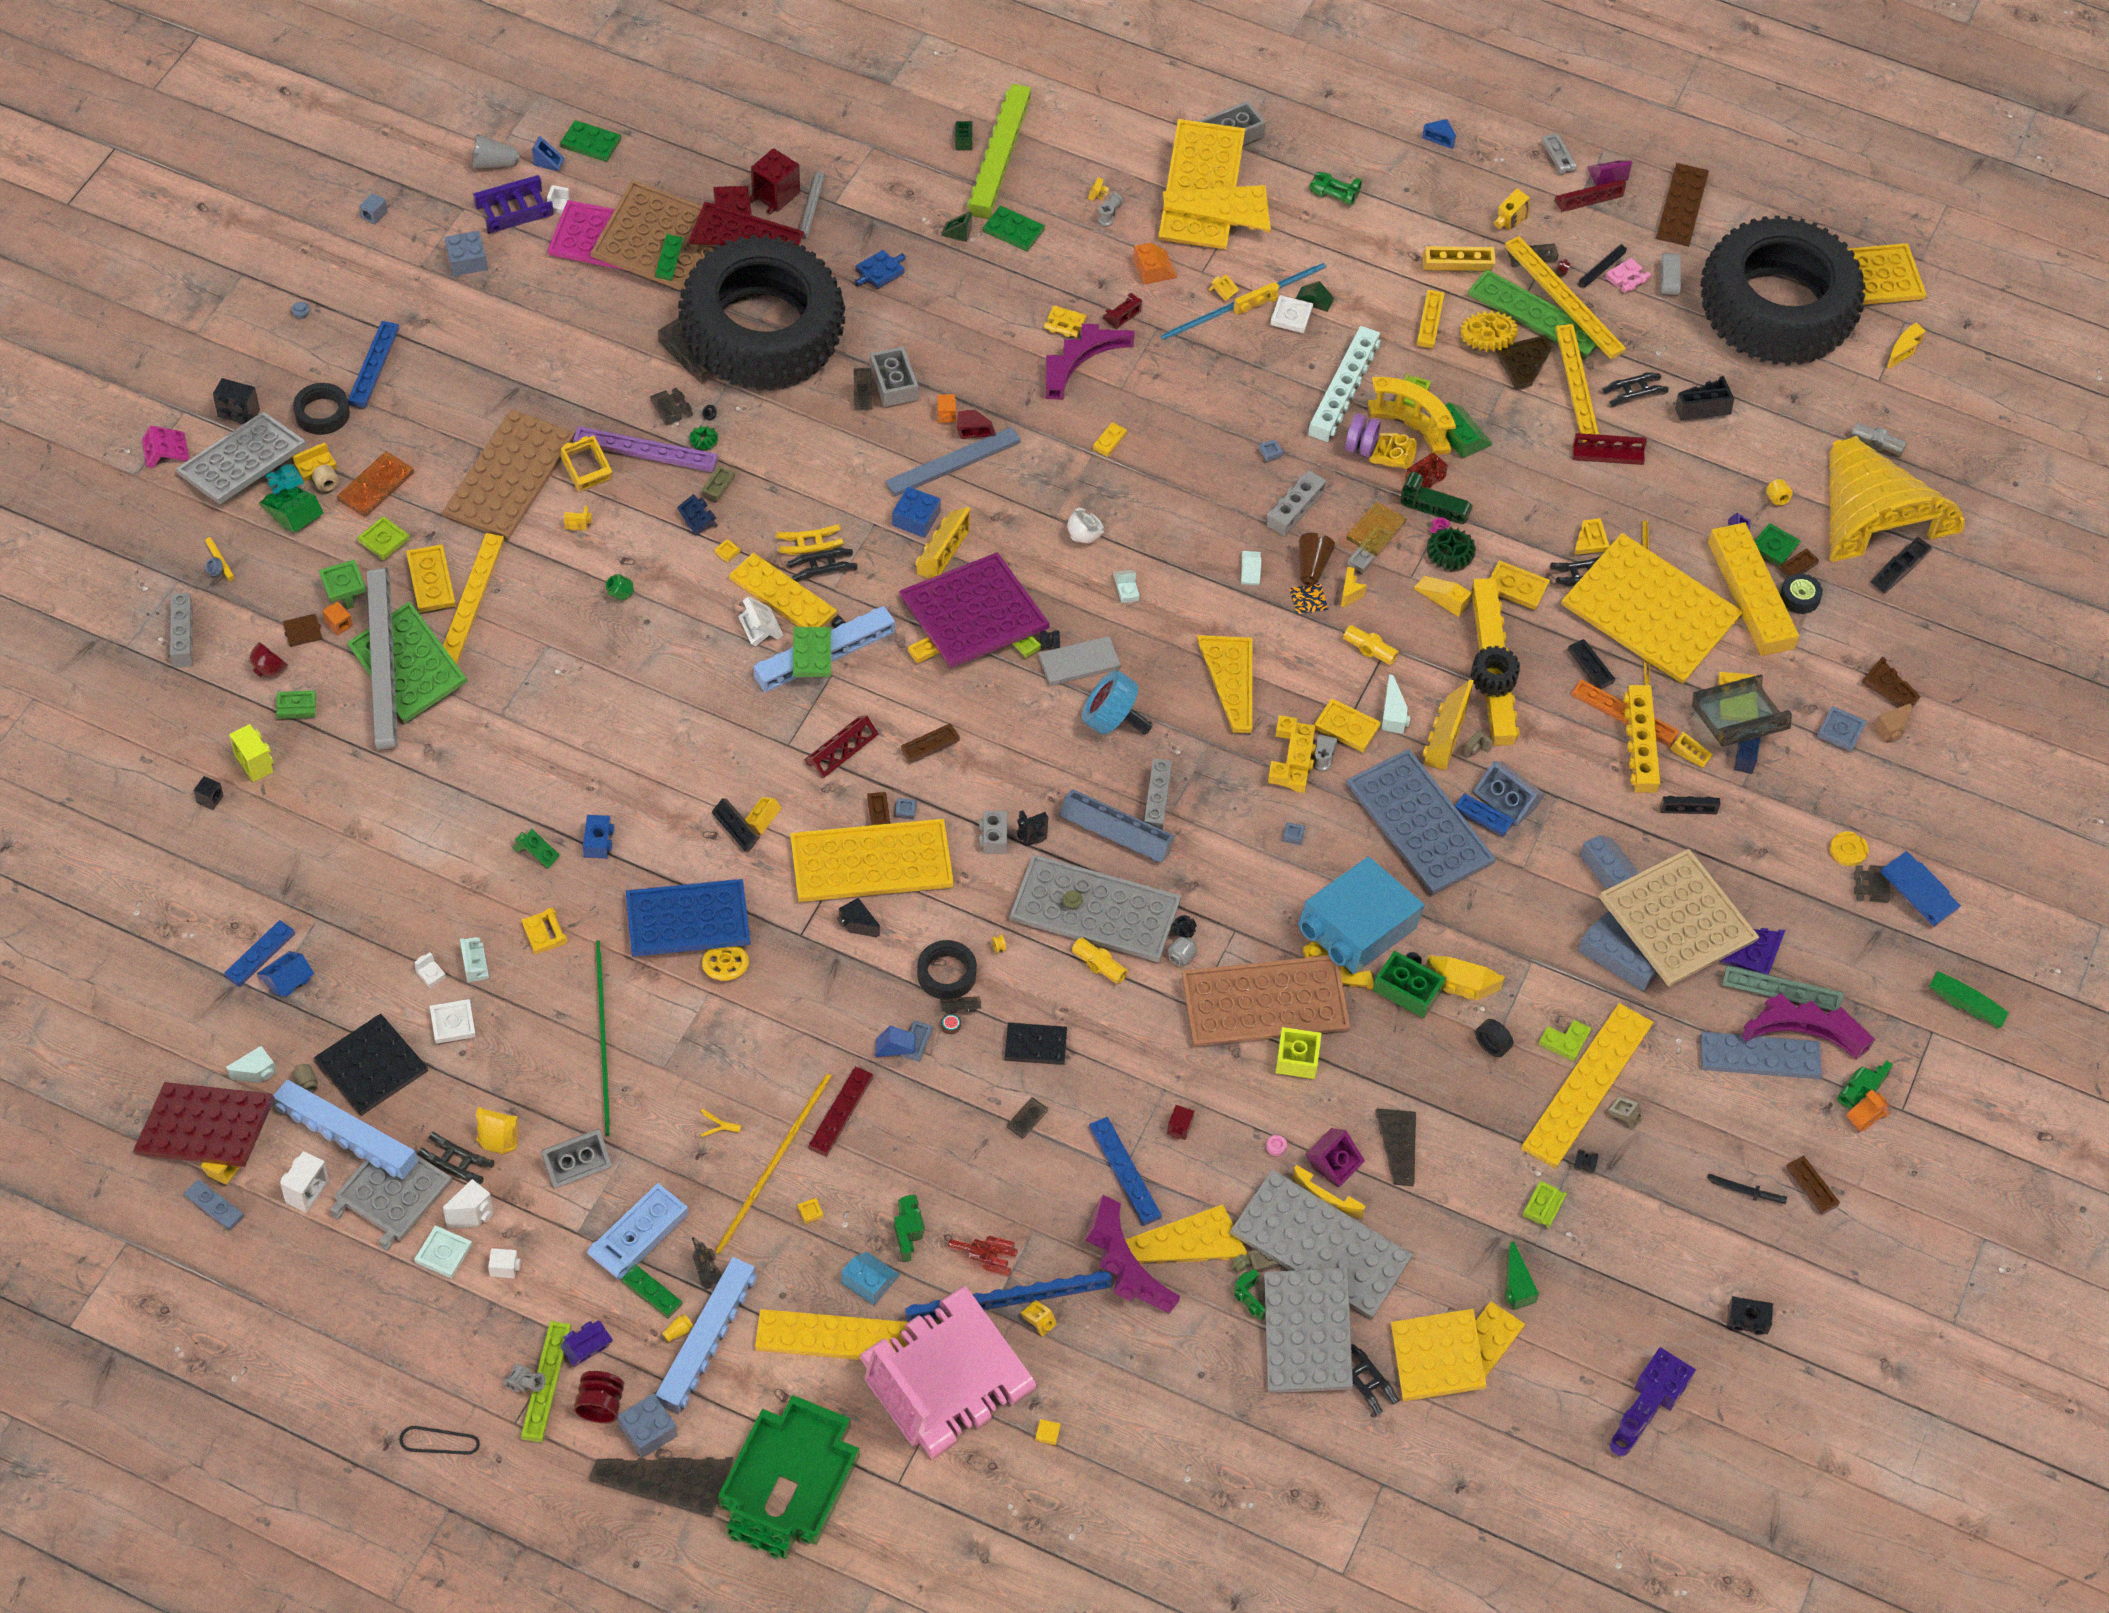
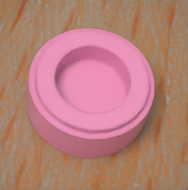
(1276, 1145)

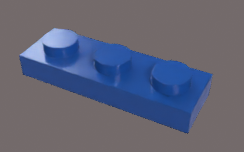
(1484, 815)

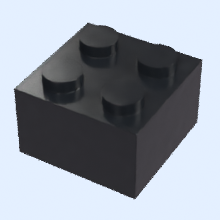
(236, 401)

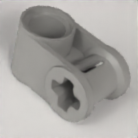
(1324, 752)

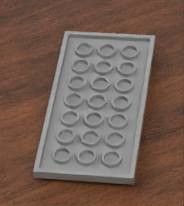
(1112, 910)
(1312, 1235)

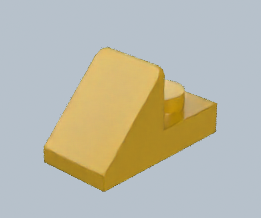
(1352, 590)

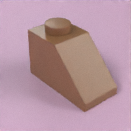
(1893, 723)

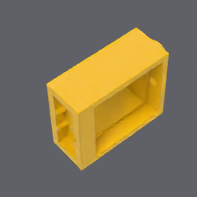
(594, 478)

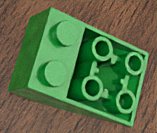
(292, 507)

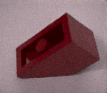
(974, 425)

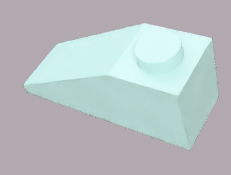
(1395, 709)

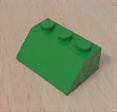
(1467, 436)

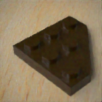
(1525, 360)

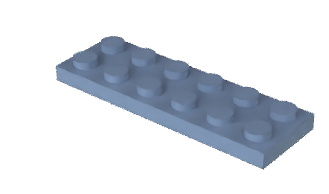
(1760, 1055)

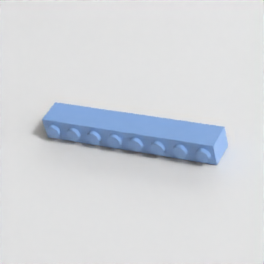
(844, 640)
(345, 1129)
(705, 1335)

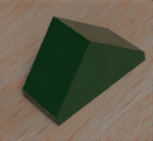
(959, 227)
(1316, 294)

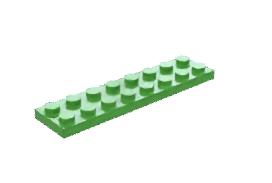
(1527, 309)

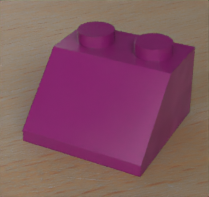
(1335, 1156)

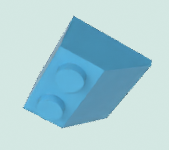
(868, 1277)

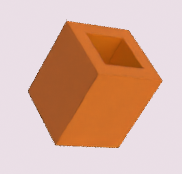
(946, 408)
(337, 618)

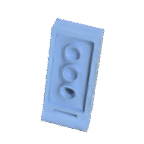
(645, 1225)

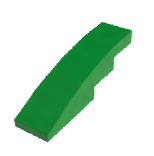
(1968, 998)

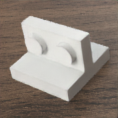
(759, 621)

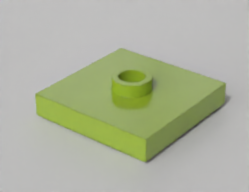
(383, 538)

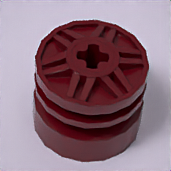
(599, 1397)

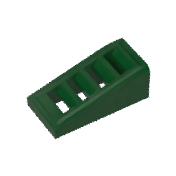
(963, 135)

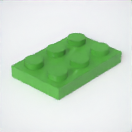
(811, 651)

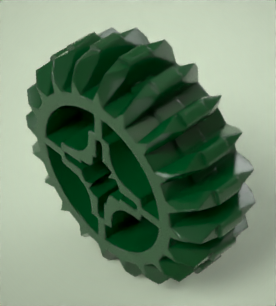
(1451, 549)

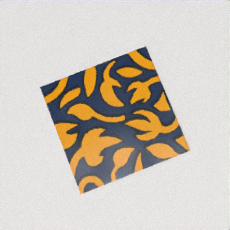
(1308, 599)

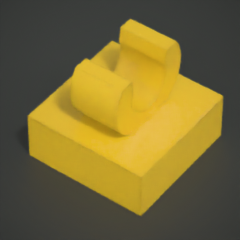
(1097, 190)

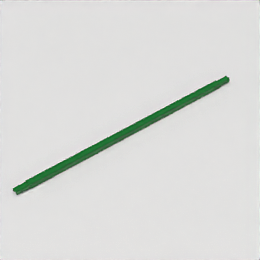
(603, 1038)

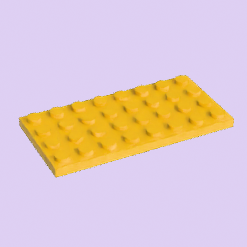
(1201, 159)
(871, 860)

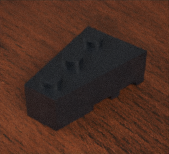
(1706, 401)

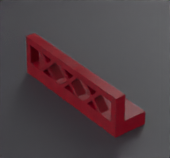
(1591, 195)
(1608, 451)
(837, 740)

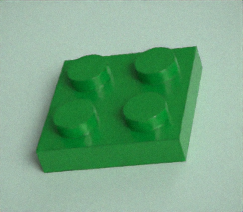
(1776, 544)

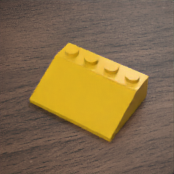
(1447, 727)

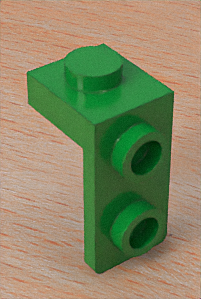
(537, 847)
(1246, 1282)

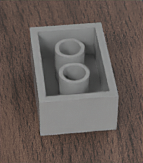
(893, 376)

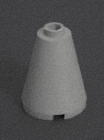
(492, 154)

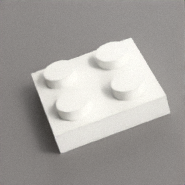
(1291, 314)
(452, 1021)

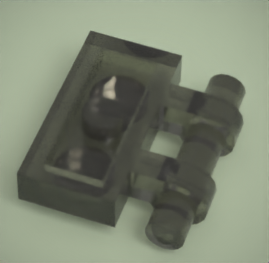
(666, 407)
(1878, 884)

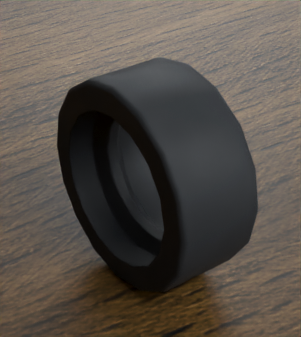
(1494, 1038)

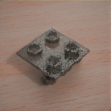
(705, 1264)

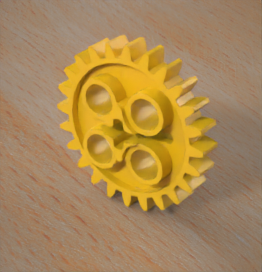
(1489, 331)

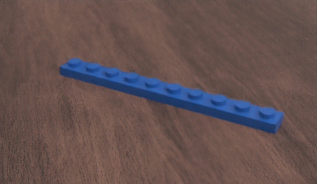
(1019, 1294)

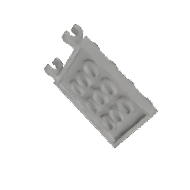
(390, 1201)

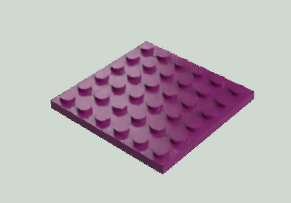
(974, 609)

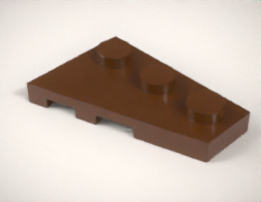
(1889, 685)

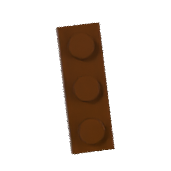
(930, 743)
(1813, 1185)

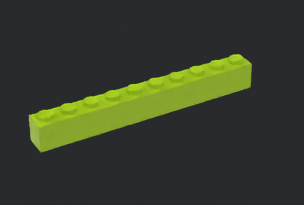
(999, 151)

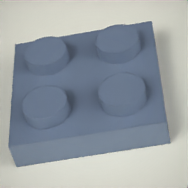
(1841, 728)

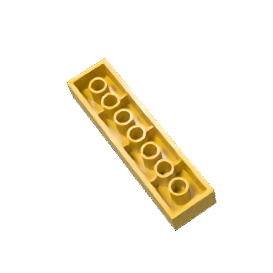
(1753, 589)

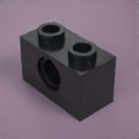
(1759, 1310)

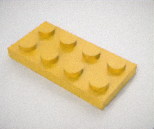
(430, 578)
(1496, 1333)

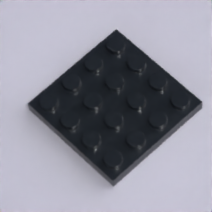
(371, 1064)

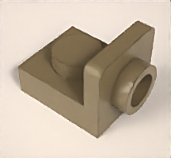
(1476, 742)
(1626, 1110)

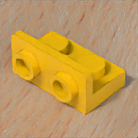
(312, 458)

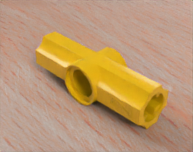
(1370, 644)
(1099, 960)

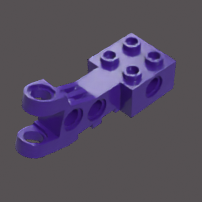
(1659, 1385)

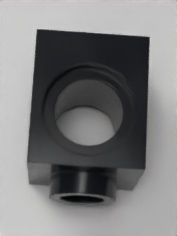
(208, 792)

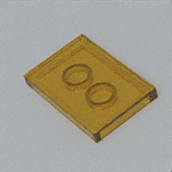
(1376, 528)

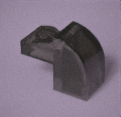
(862, 388)

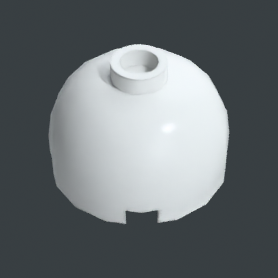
(1084, 527)

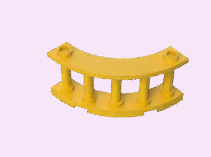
(1432, 428)

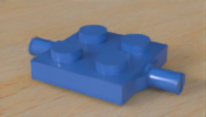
(879, 269)

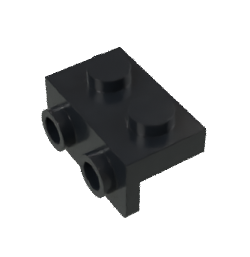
(1032, 829)

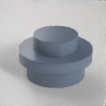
(300, 309)
(214, 566)

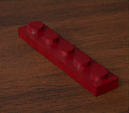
(840, 1111)

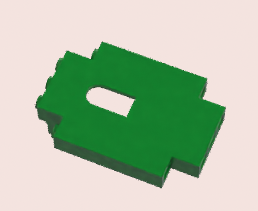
(798, 1446)

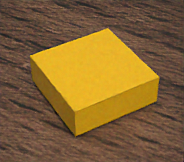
(727, 550)
(810, 1210)
(1048, 1432)

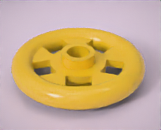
(725, 962)

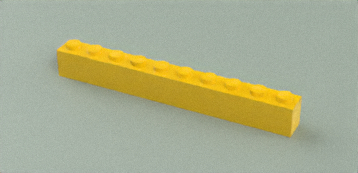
(1490, 633)

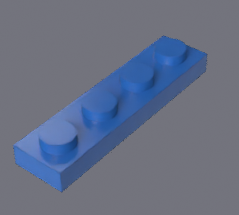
(259, 953)

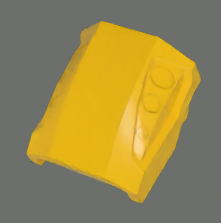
(1394, 450)
(496, 1131)

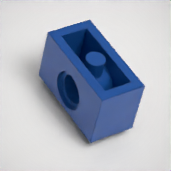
(597, 846)

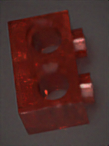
(1430, 468)

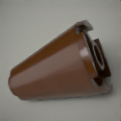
(1314, 556)

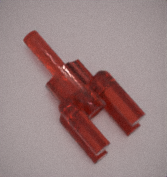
(988, 1251)

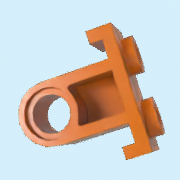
(1869, 1111)

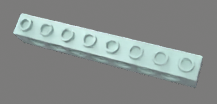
(1344, 384)

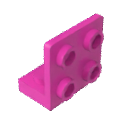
(164, 442)

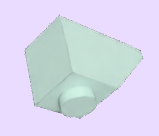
(252, 1067)

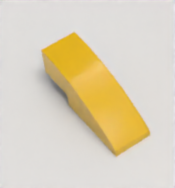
(1906, 344)

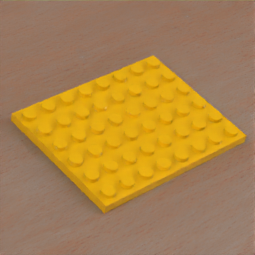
(1652, 608)

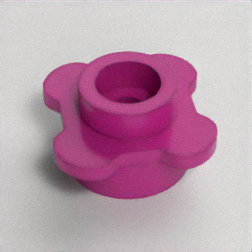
(1439, 523)

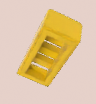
(1682, 751)

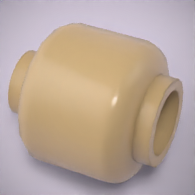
(325, 478)

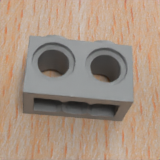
(993, 832)

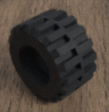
(1493, 683)

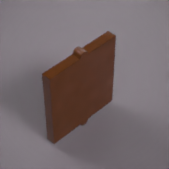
(302, 630)

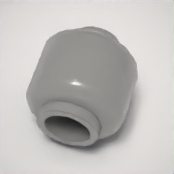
(1182, 951)

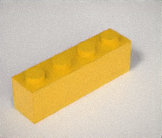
(1458, 258)

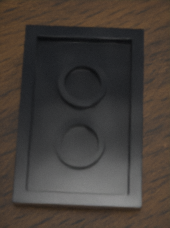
(1036, 1043)

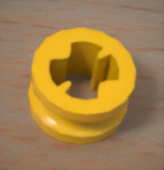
(998, 943)

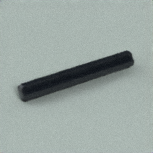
(1602, 265)

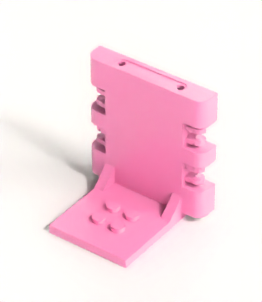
(945, 1373)

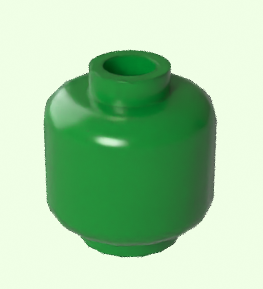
(619, 587)

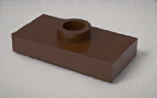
(1799, 563)

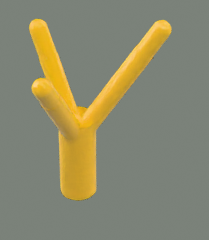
(724, 1125)

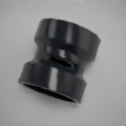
(1045, 639)
(1586, 1160)

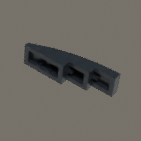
(1901, 565)

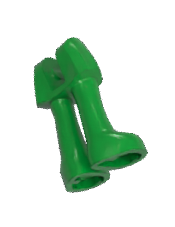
(1323, 185)

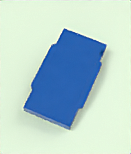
(1920, 888)

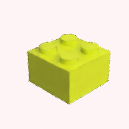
(252, 752)
(1298, 1053)

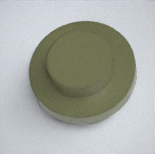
(1072, 899)
(1241, 1262)

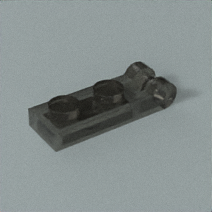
(1546, 252)

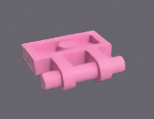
(1624, 273)

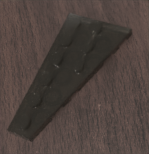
(672, 1481)

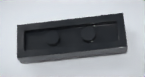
(1591, 664)
(1689, 805)
(735, 824)

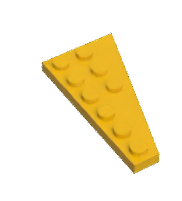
(1226, 205)
(1231, 672)
(1189, 1239)

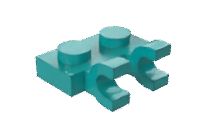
(286, 477)

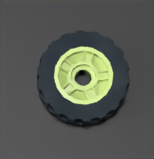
(1801, 593)

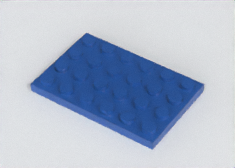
(687, 917)

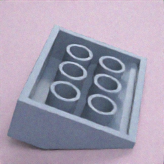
(1614, 950)

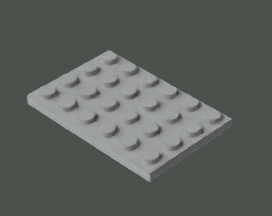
(241, 457)
(1308, 1330)

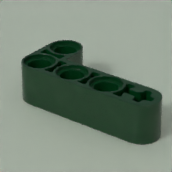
(1432, 501)

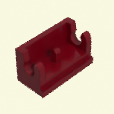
(1124, 311)

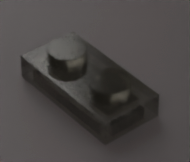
(969, 1004)
(1027, 1117)

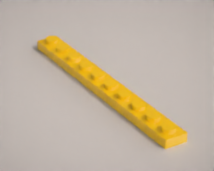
(1565, 297)
(472, 595)

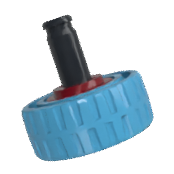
(1112, 703)

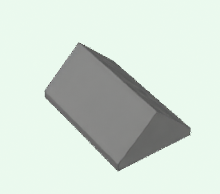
(575, 1158)

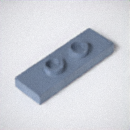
(214, 1204)

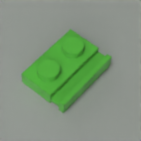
(296, 704)

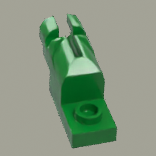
(1862, 1082)
(908, 1225)

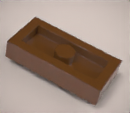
(878, 808)

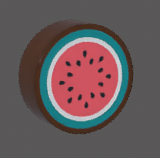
(951, 1024)

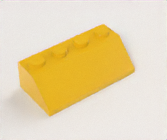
(944, 543)

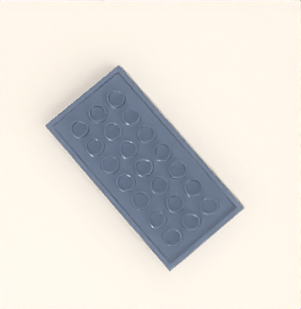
(1420, 821)

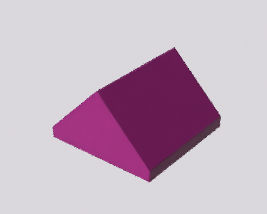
(1610, 171)

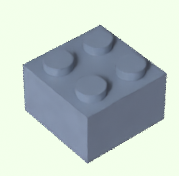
(466, 253)
(647, 1426)

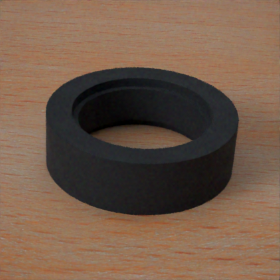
(321, 391)
(940, 949)

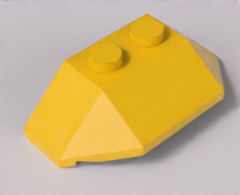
(1465, 977)

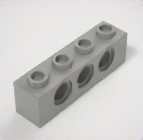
(1296, 503)
(181, 630)
(1158, 792)

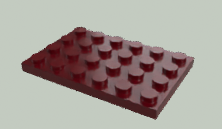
(204, 1124)

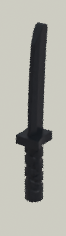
(1747, 1189)

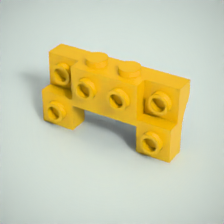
(1301, 747)

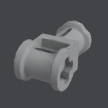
(1108, 209)
(522, 1379)

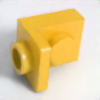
(1224, 287)
(1040, 1317)

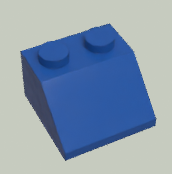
(286, 973)

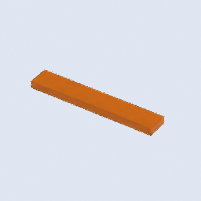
(1616, 708)

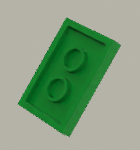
(590, 141)
(1013, 228)

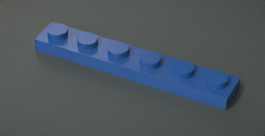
(373, 364)
(1125, 1171)

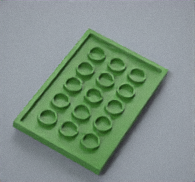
(421, 663)

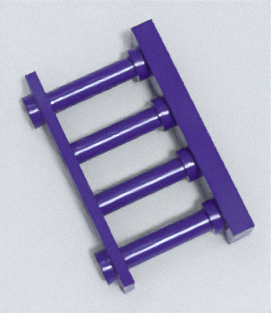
(508, 192)

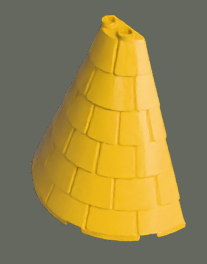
(1877, 495)

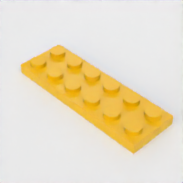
(782, 593)

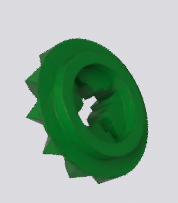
(708, 442)

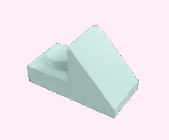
(1251, 568)
(1126, 585)

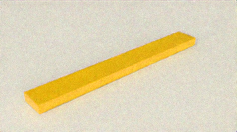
(1576, 380)

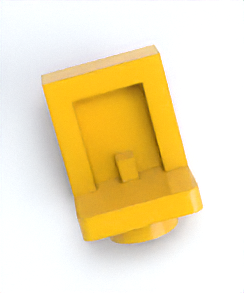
(578, 521)

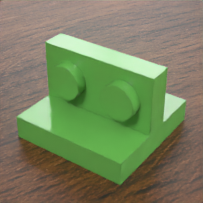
(343, 582)

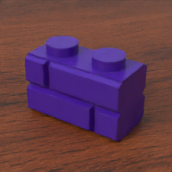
(585, 1343)

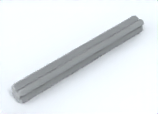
(812, 203)

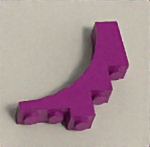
(1075, 352)
(1810, 1019)
(1118, 1259)

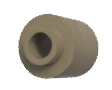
(305, 1077)

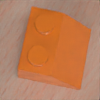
(1153, 263)

